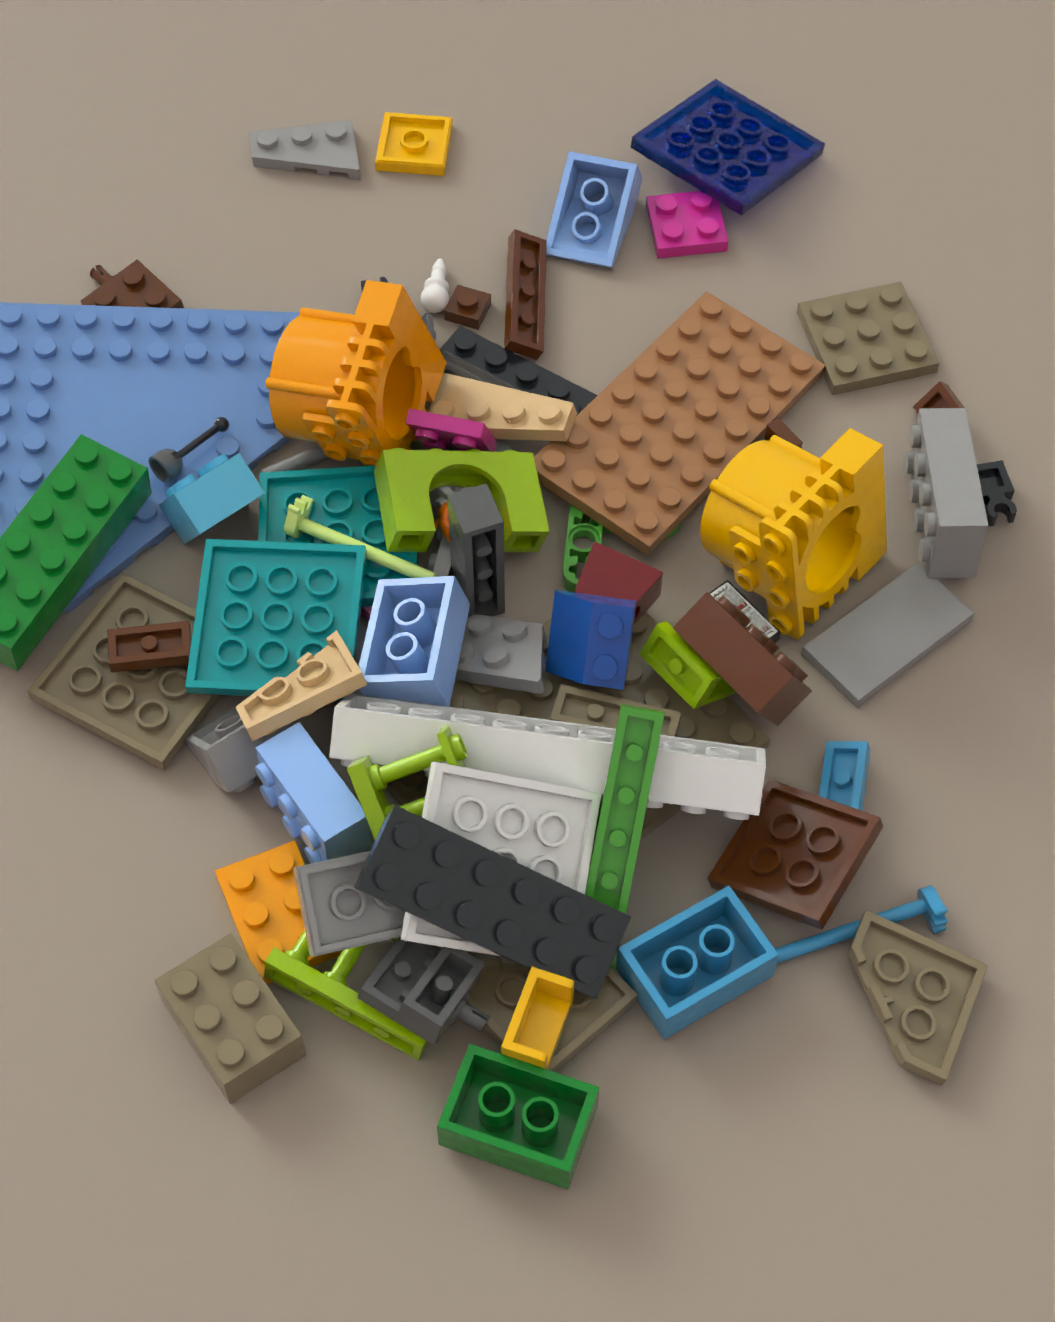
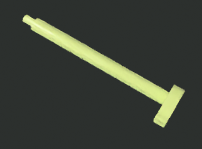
(298, 521)

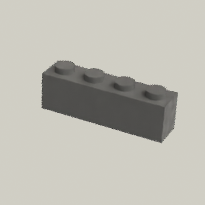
(477, 549)

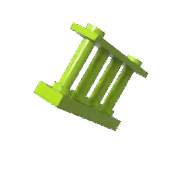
(371, 779)
(332, 994)

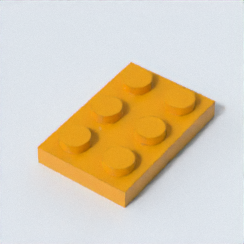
(266, 903)

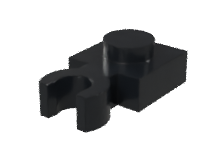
(996, 491)

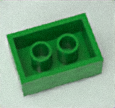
(518, 1116)

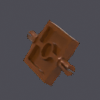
(131, 288)

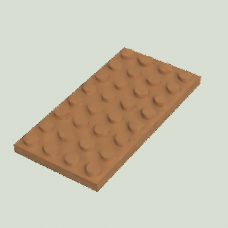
(675, 421)

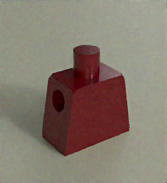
(620, 576)

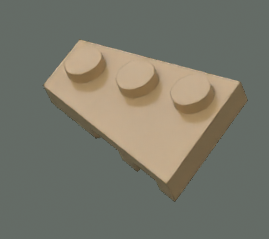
(312, 685)

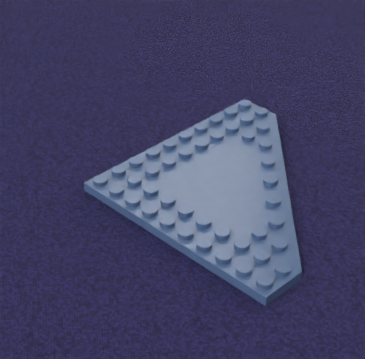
(137, 387)

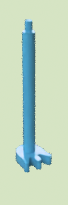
(928, 904)

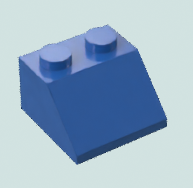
(590, 639)

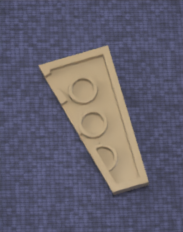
(504, 410)

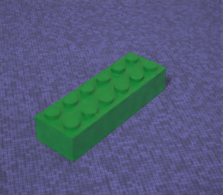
(62, 540)

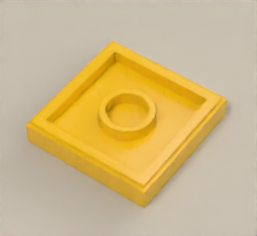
(414, 144)

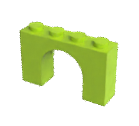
(409, 475)

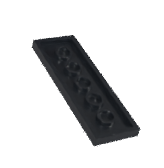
(491, 900)

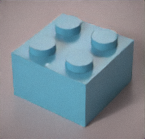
(203, 502)

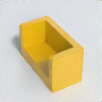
(539, 1018)

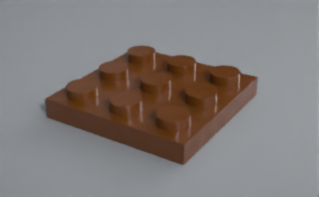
(796, 853)

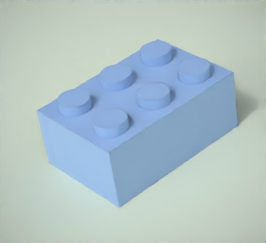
(414, 639)
(311, 796)

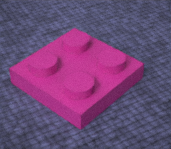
(686, 224)
(451, 432)

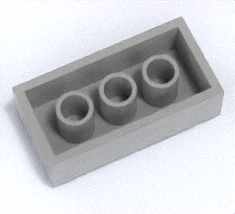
(946, 493)

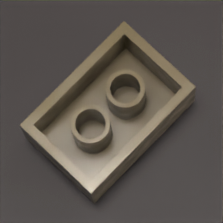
(231, 1018)

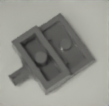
(425, 988)

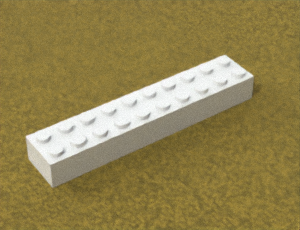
(549, 751)

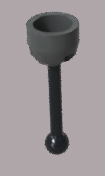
(168, 463)

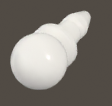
(435, 292)

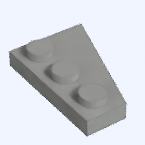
(315, 146)

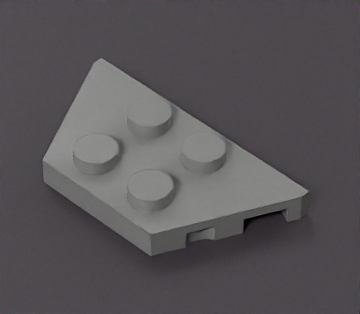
(503, 654)

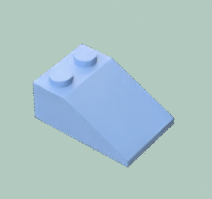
(593, 209)

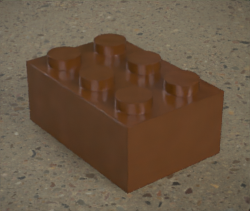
(744, 657)

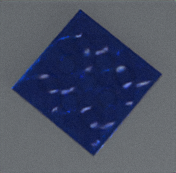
(727, 146)

